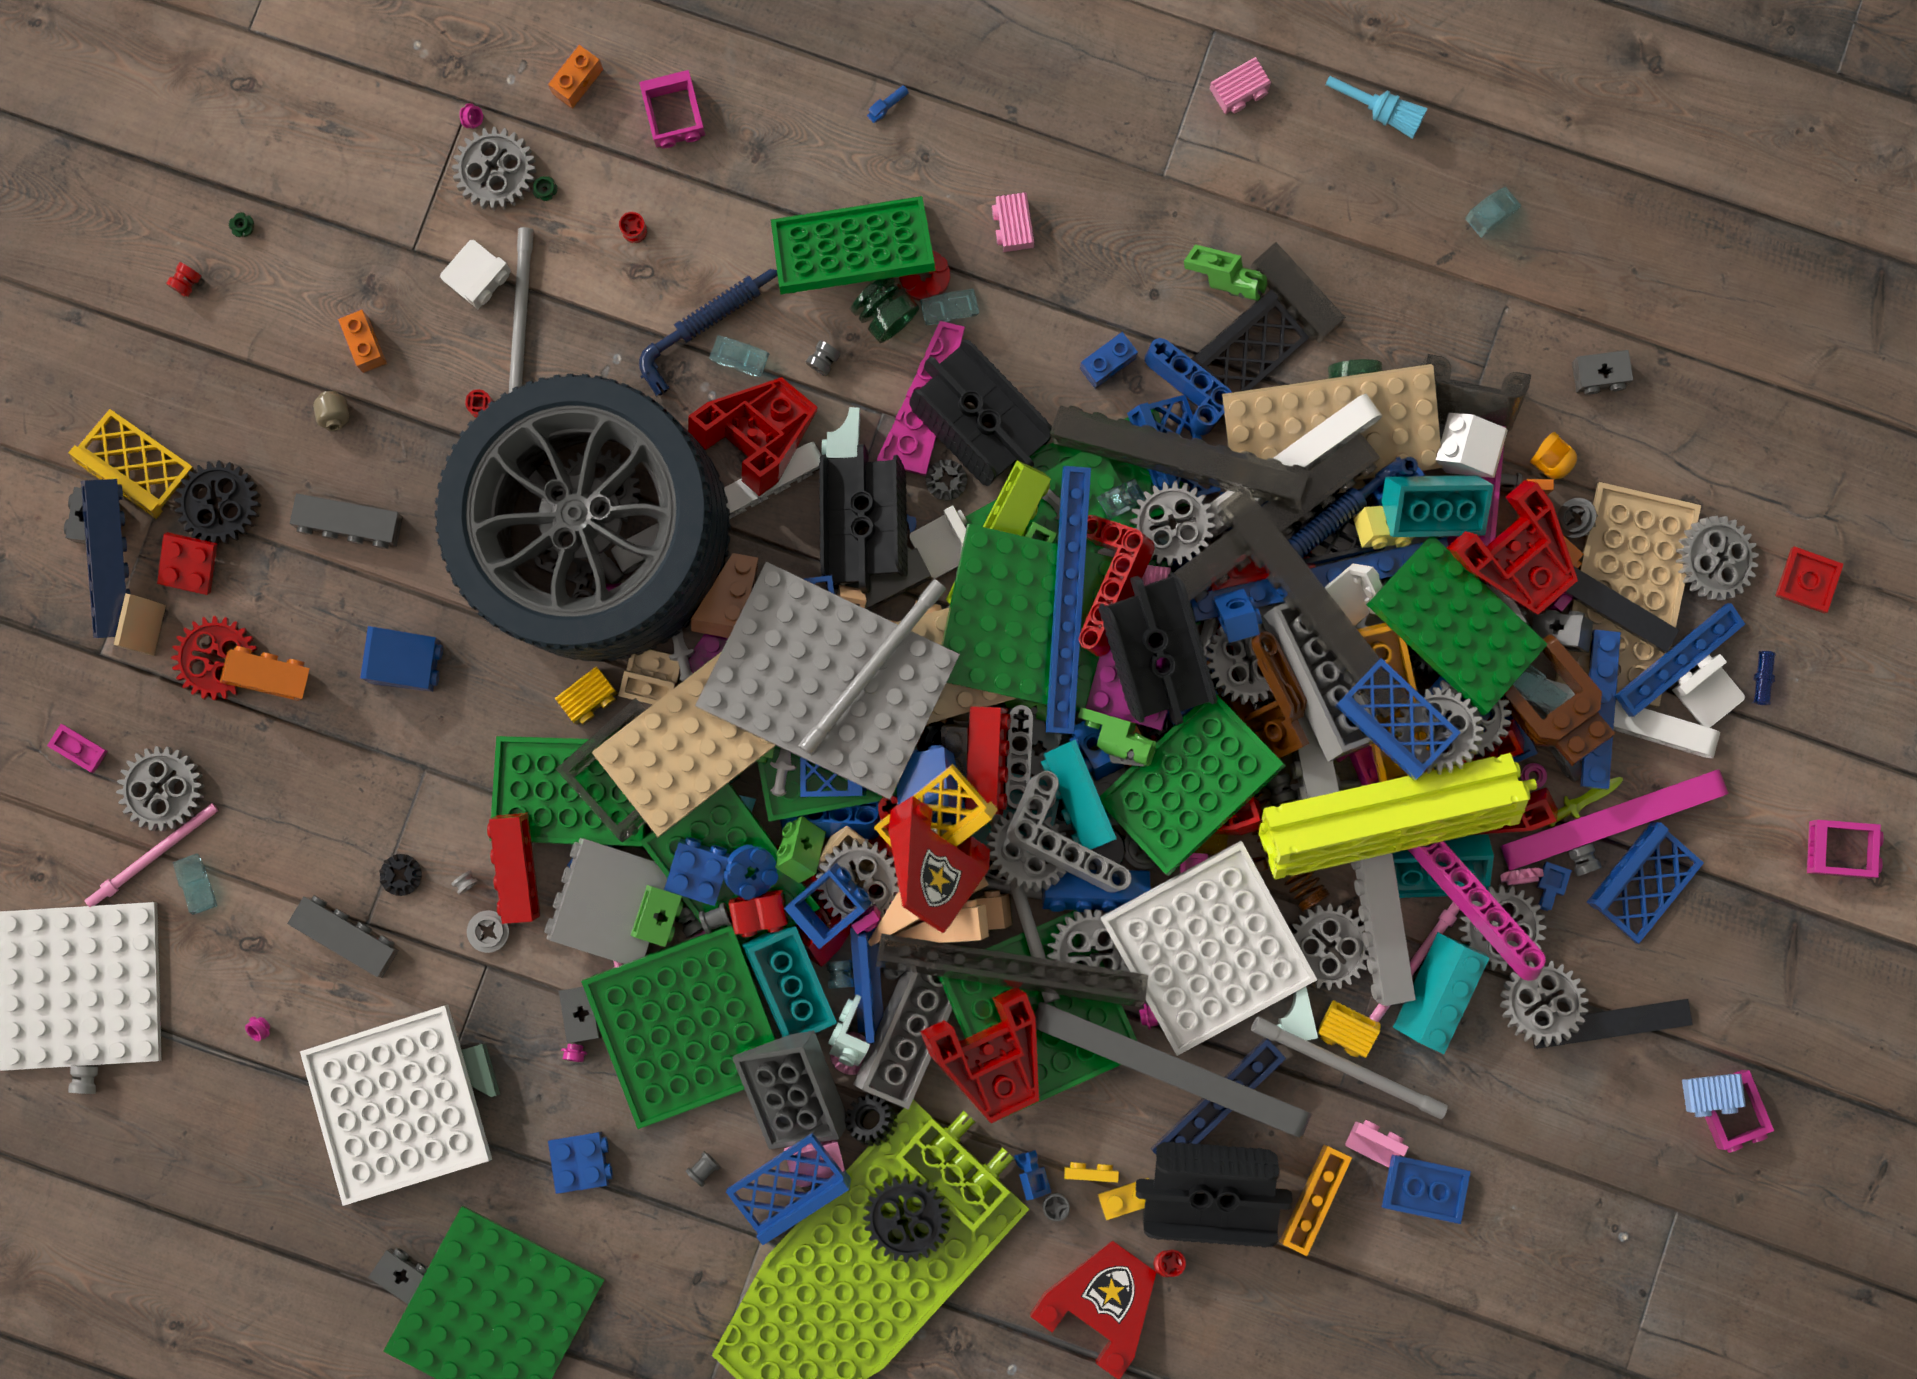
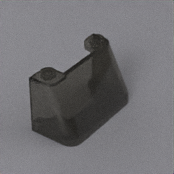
(1488, 403)

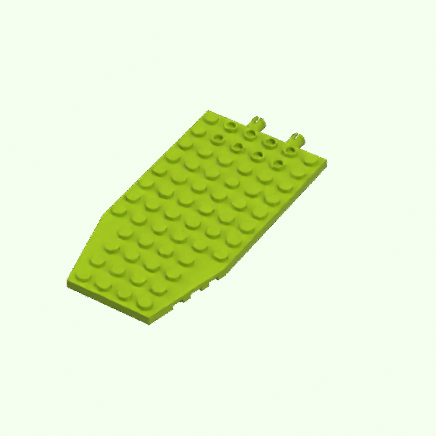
(834, 1301)

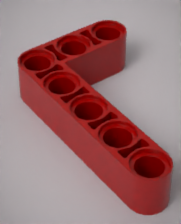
(1117, 577)

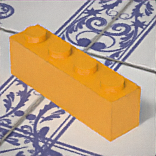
(1315, 1200)

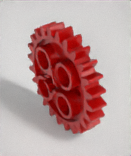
(221, 636)

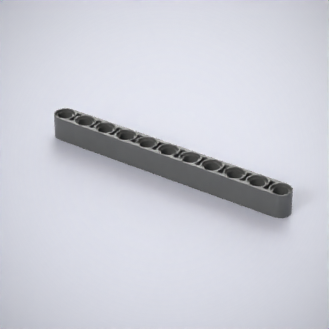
(1171, 1070)

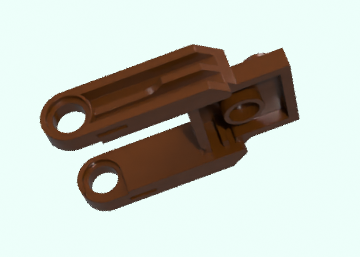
(1277, 722)
(1573, 726)

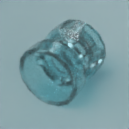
(840, 974)

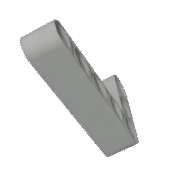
(1059, 843)

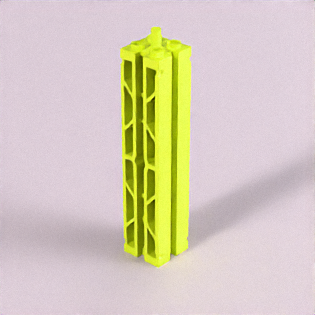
(1393, 816)

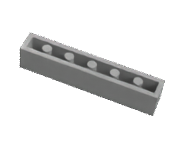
(1383, 930)

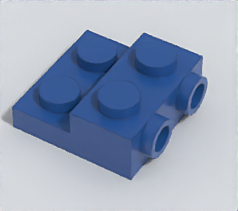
(697, 871)
(580, 1162)

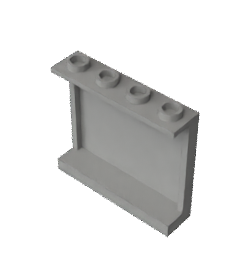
(603, 901)

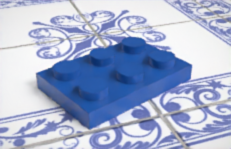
(1426, 1189)

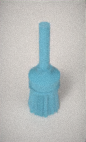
(1386, 107)

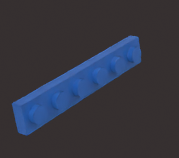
(1679, 660)
(1604, 673)

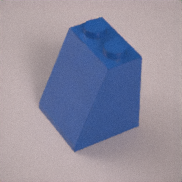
(401, 659)
(921, 770)

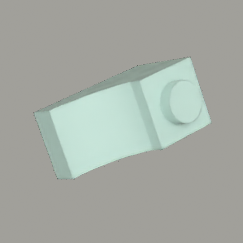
(844, 440)
(1300, 1019)

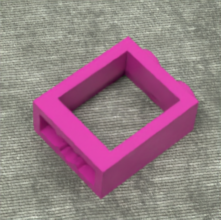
(666, 85)
(1818, 843)
(1757, 1134)

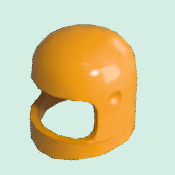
(1554, 457)

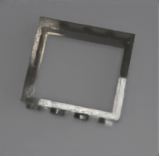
(583, 758)

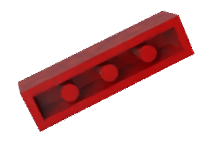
(987, 755)
(513, 868)

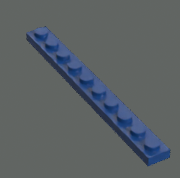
(1264, 594)
(1068, 599)

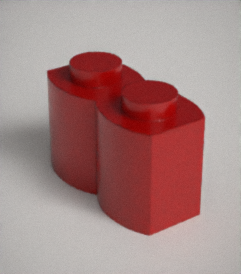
(759, 913)

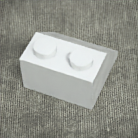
(1471, 446)

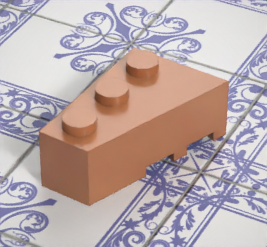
(726, 597)

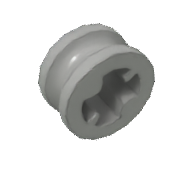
(464, 882)

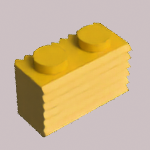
(587, 696)
(1348, 1029)

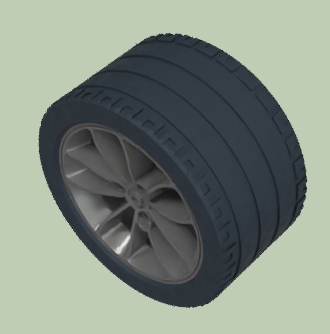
(495, 464)

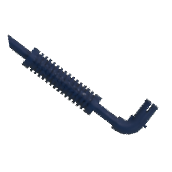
(697, 322)
(1346, 508)

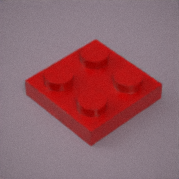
(187, 563)
(1809, 580)

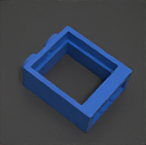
(809, 920)

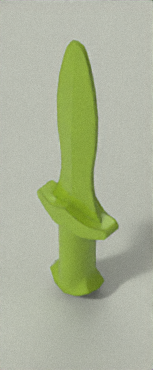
(1574, 806)

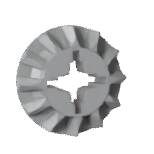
(475, 931)

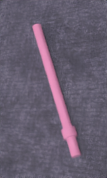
(111, 887)
(1447, 918)

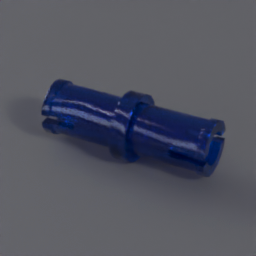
(1764, 677)

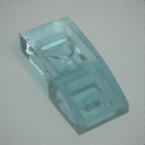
(949, 306)
(739, 356)
(1121, 499)
(1540, 690)
(195, 884)

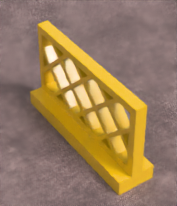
(131, 490)
(964, 827)

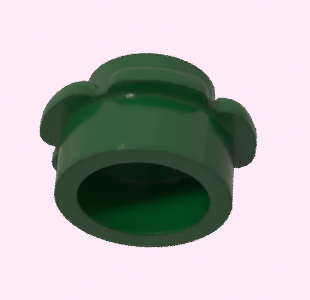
(541, 182)
(246, 229)

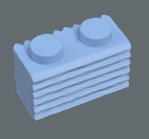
(1714, 1093)

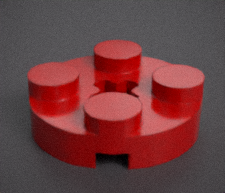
(931, 286)

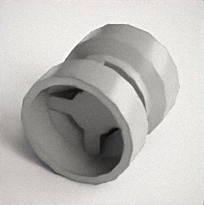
(83, 1079)

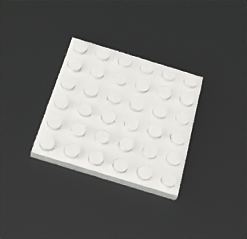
(1209, 948)
(79, 986)
(395, 1105)

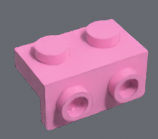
(1369, 1142)

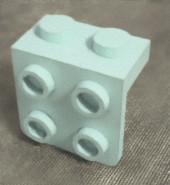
(846, 1047)

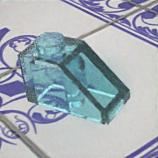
(1492, 211)

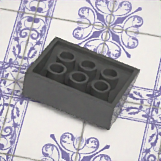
(792, 1090)

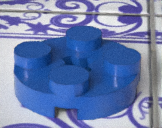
(760, 881)

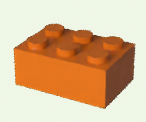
(265, 673)

